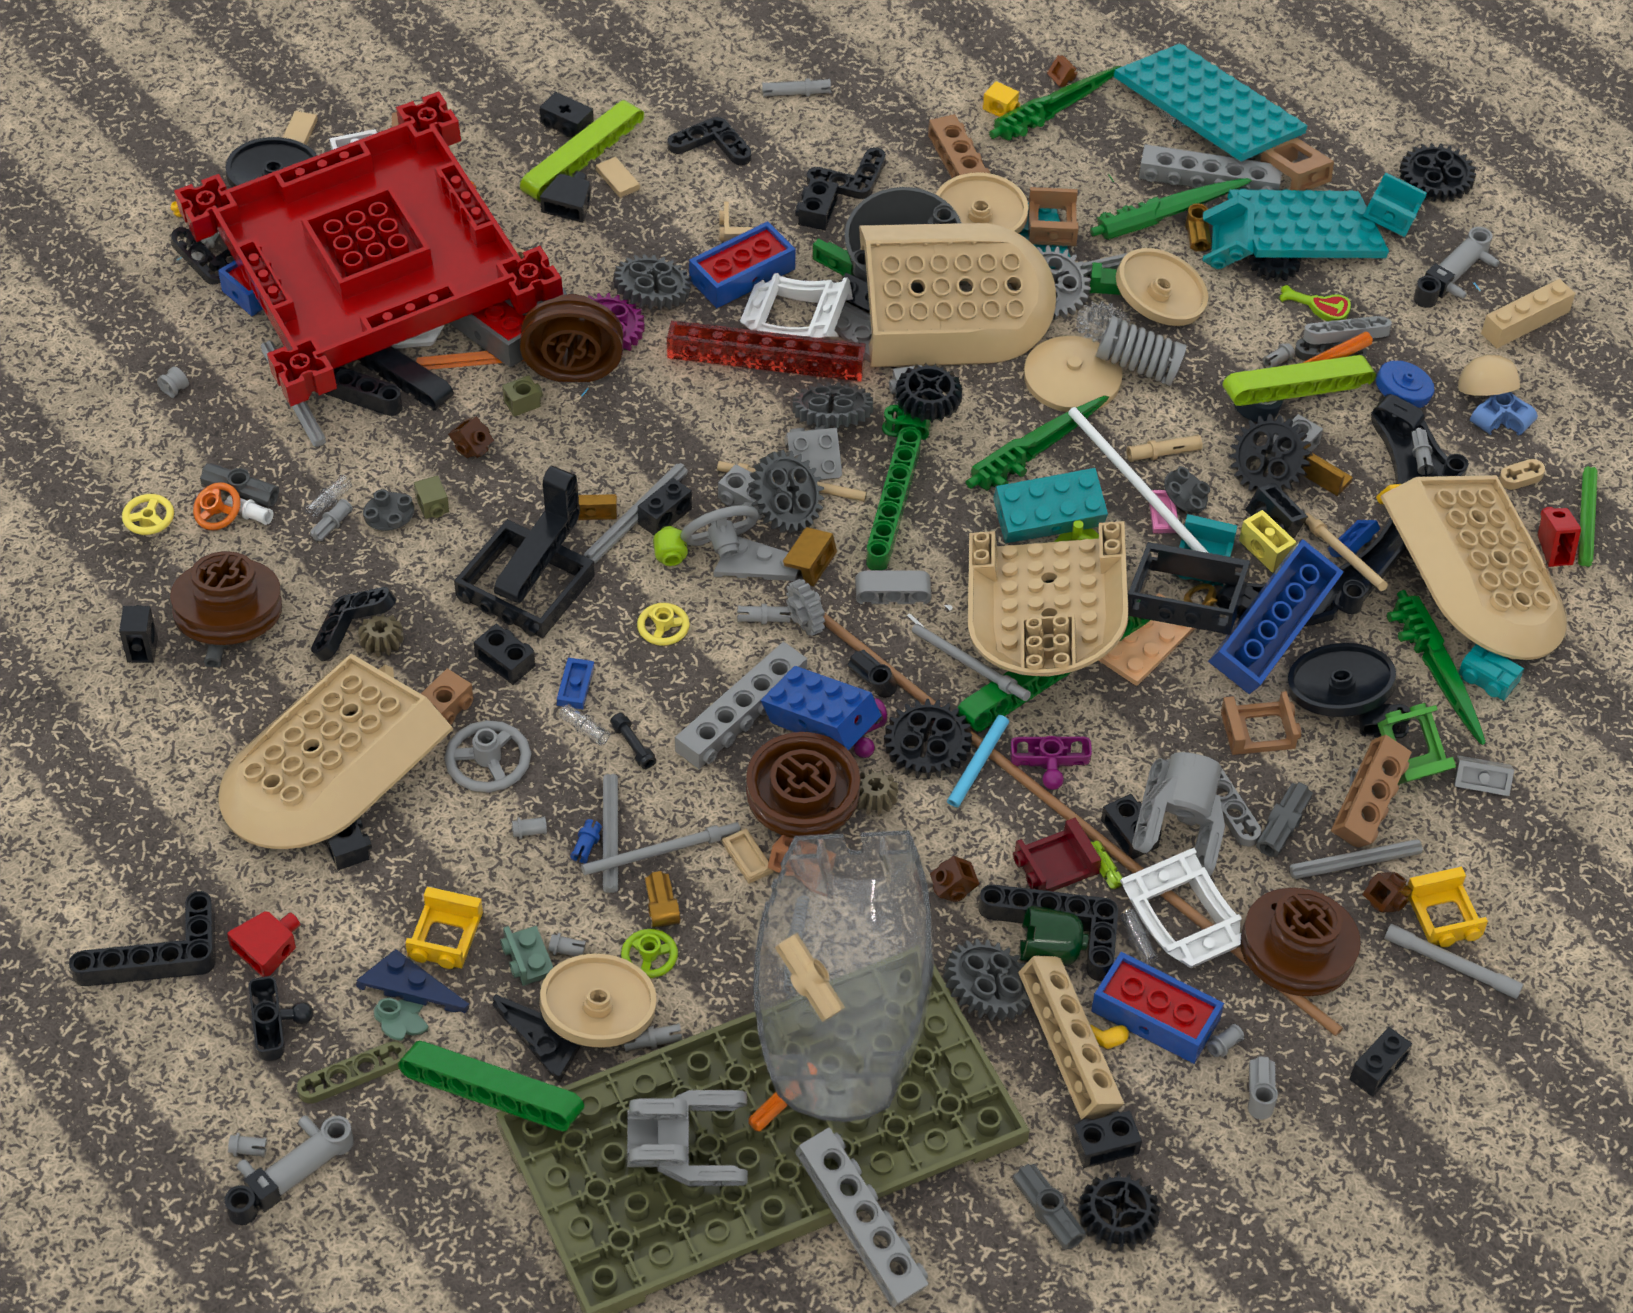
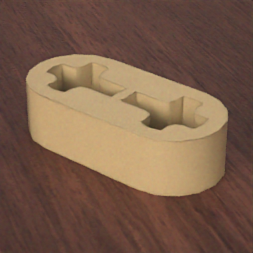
(1522, 475)

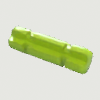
(1107, 867)

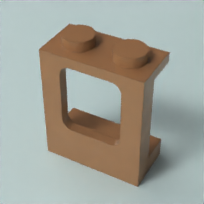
(1305, 173)
(1053, 231)
(1236, 728)

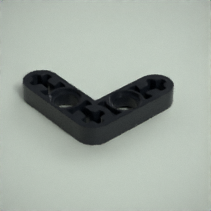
(719, 132)
(853, 183)
(200, 266)
(341, 614)

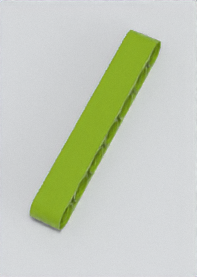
(582, 148)
(1298, 380)

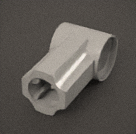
(1262, 1087)

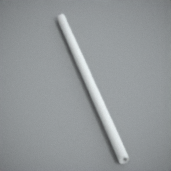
(1137, 482)

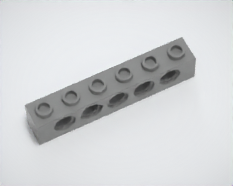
(1203, 169)
(735, 708)
(894, 1287)

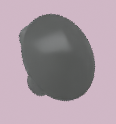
(1186, 490)
(388, 510)

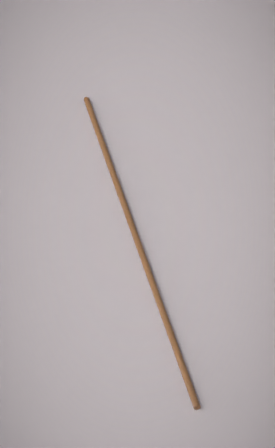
(1068, 814)

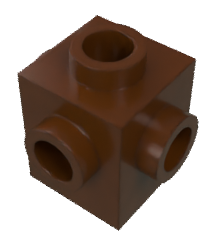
(471, 437)
(954, 879)
(1387, 892)

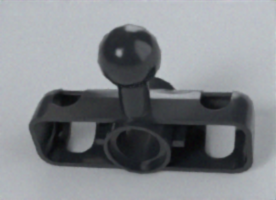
(270, 1032)

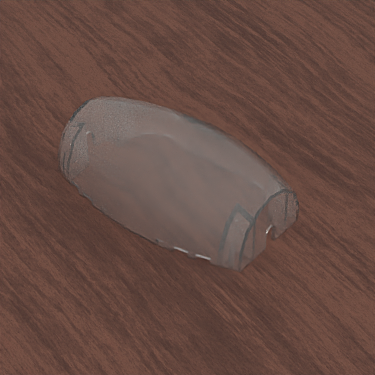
(875, 936)

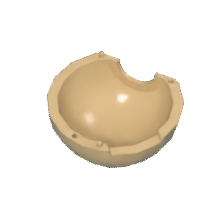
(1489, 376)

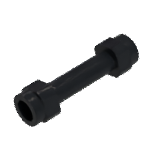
(644, 756)

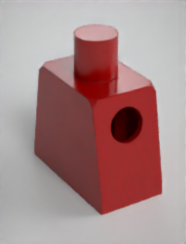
(1560, 529)
(264, 941)

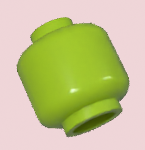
(669, 546)

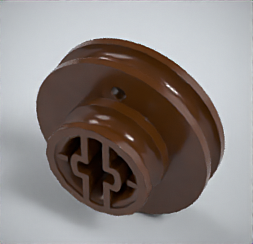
(571, 339)
(226, 599)
(802, 784)
(1300, 941)

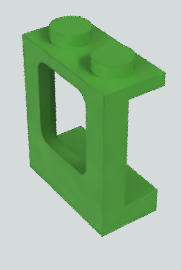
(1430, 763)

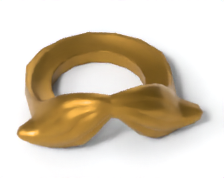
(1210, 597)

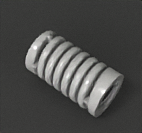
(1121, 338)

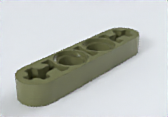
(350, 1069)

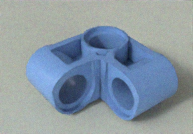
(1504, 410)

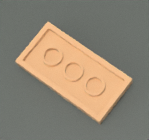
(1145, 649)

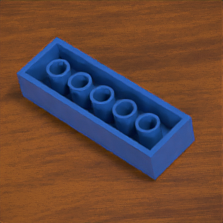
(1275, 616)

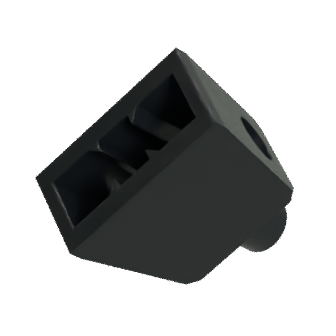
(567, 197)

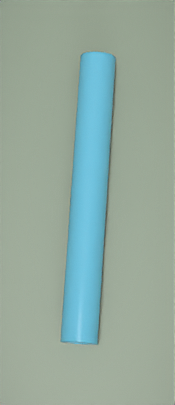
(978, 761)

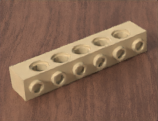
(1070, 1037)

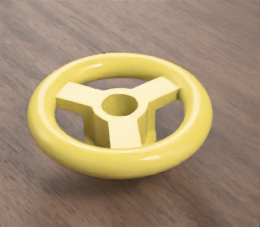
(148, 519)
(663, 617)

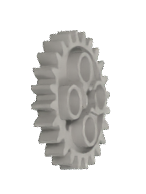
(1067, 299)

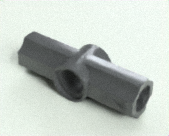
(240, 479)
(1284, 819)
(1058, 1220)

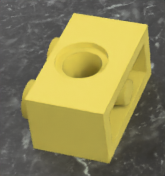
(1266, 540)

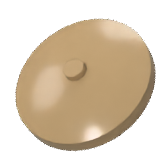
(986, 200)
(1161, 286)
(1069, 374)
(598, 1000)

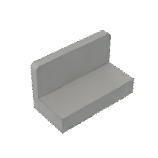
(1484, 775)

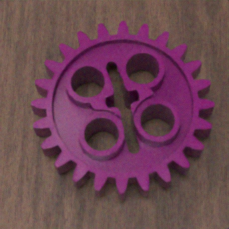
(628, 315)

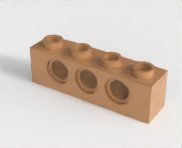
(955, 147)
(449, 694)
(1349, 823)

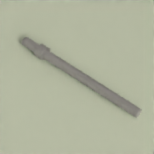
(1004, 683)
(711, 835)

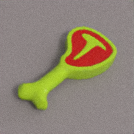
(1327, 308)

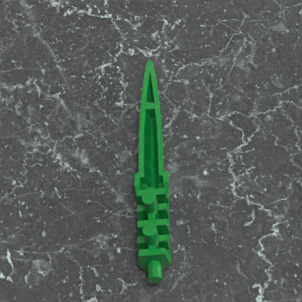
(1044, 108)
(1149, 214)
(1015, 454)
(1422, 631)

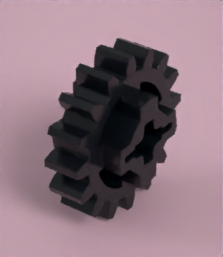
(1275, 267)

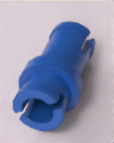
(587, 838)

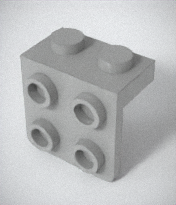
(818, 447)

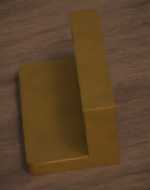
(1327, 475)
(598, 507)
(811, 554)

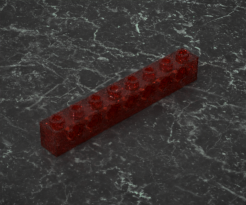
(766, 350)

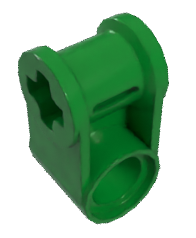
(903, 421)

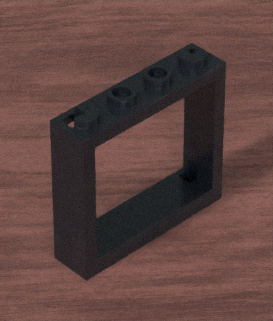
(1193, 565)
(510, 614)

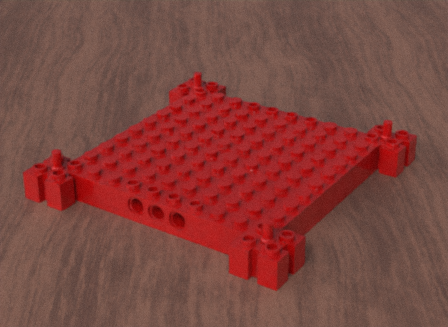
(367, 246)

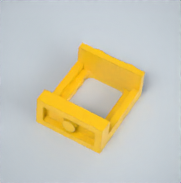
(1439, 889)
(447, 909)

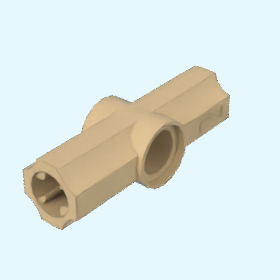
(809, 977)

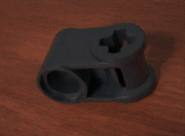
(1369, 720)

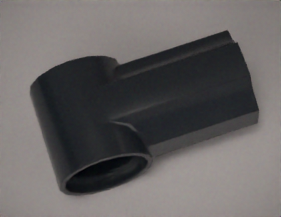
(873, 673)

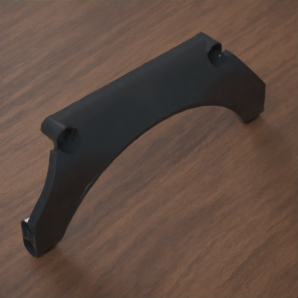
(1394, 422)

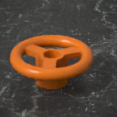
(212, 503)

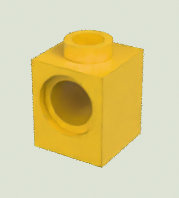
(1000, 99)

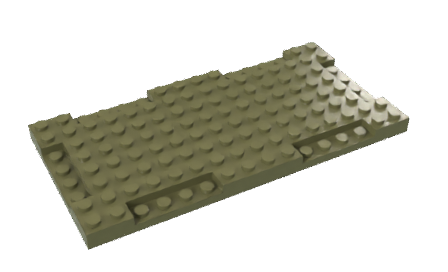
(642, 1231)

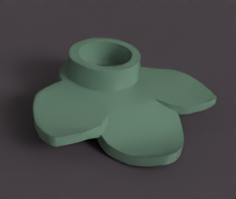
(399, 1018)

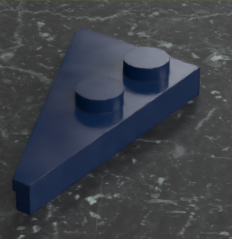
(405, 979)

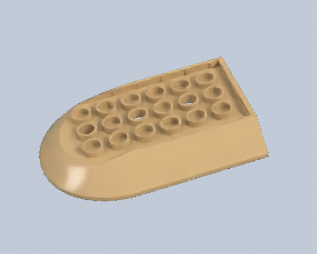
(944, 321)
(1479, 563)
(1043, 625)
(298, 797)

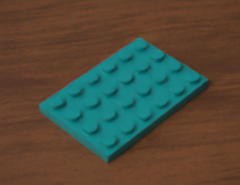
(1312, 224)

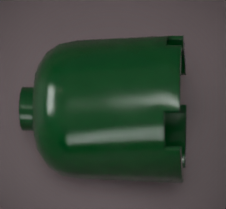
(1052, 934)

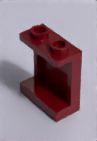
(1058, 858)

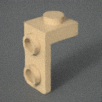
(727, 232)

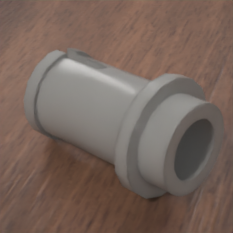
(1284, 353)
(529, 827)
(566, 945)
(1220, 1044)
(245, 1145)

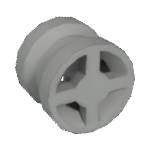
(173, 381)

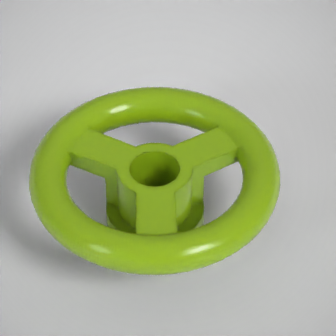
(650, 940)

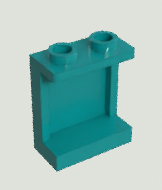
(1394, 204)
(1231, 231)
(1213, 536)

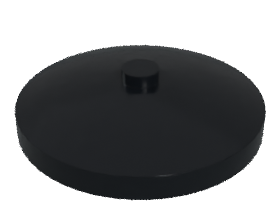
(264, 157)
(1342, 679)

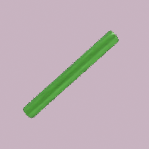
(1587, 516)

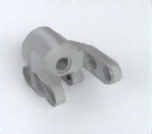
(1187, 789)
(661, 1136)

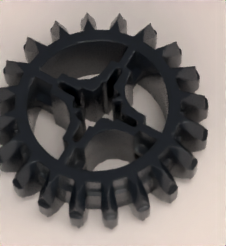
(928, 400)
(1096, 1200)

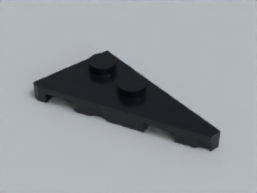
(545, 1044)

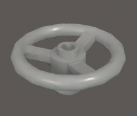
(722, 531)
(487, 753)

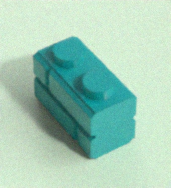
(1490, 672)

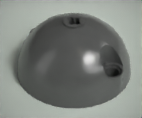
(894, 207)

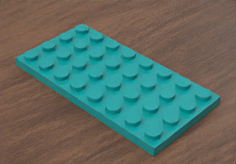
(1210, 102)

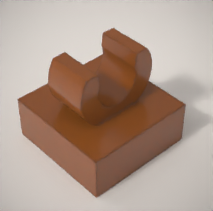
(1062, 71)

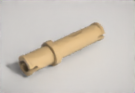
(1155, 449)

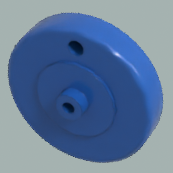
(1405, 382)

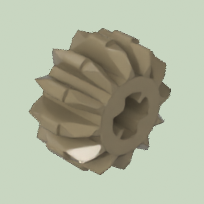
(381, 634)
(877, 792)

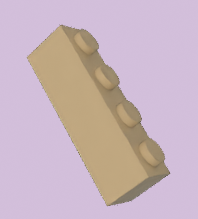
(1528, 313)

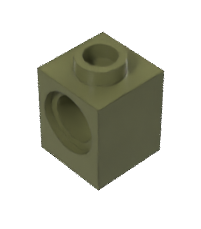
(522, 395)
(431, 497)

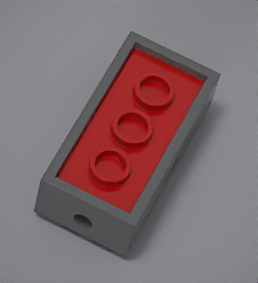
(495, 330)

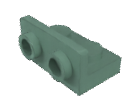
(528, 954)

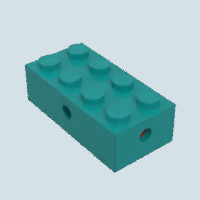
(1049, 505)

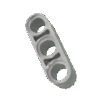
(893, 586)

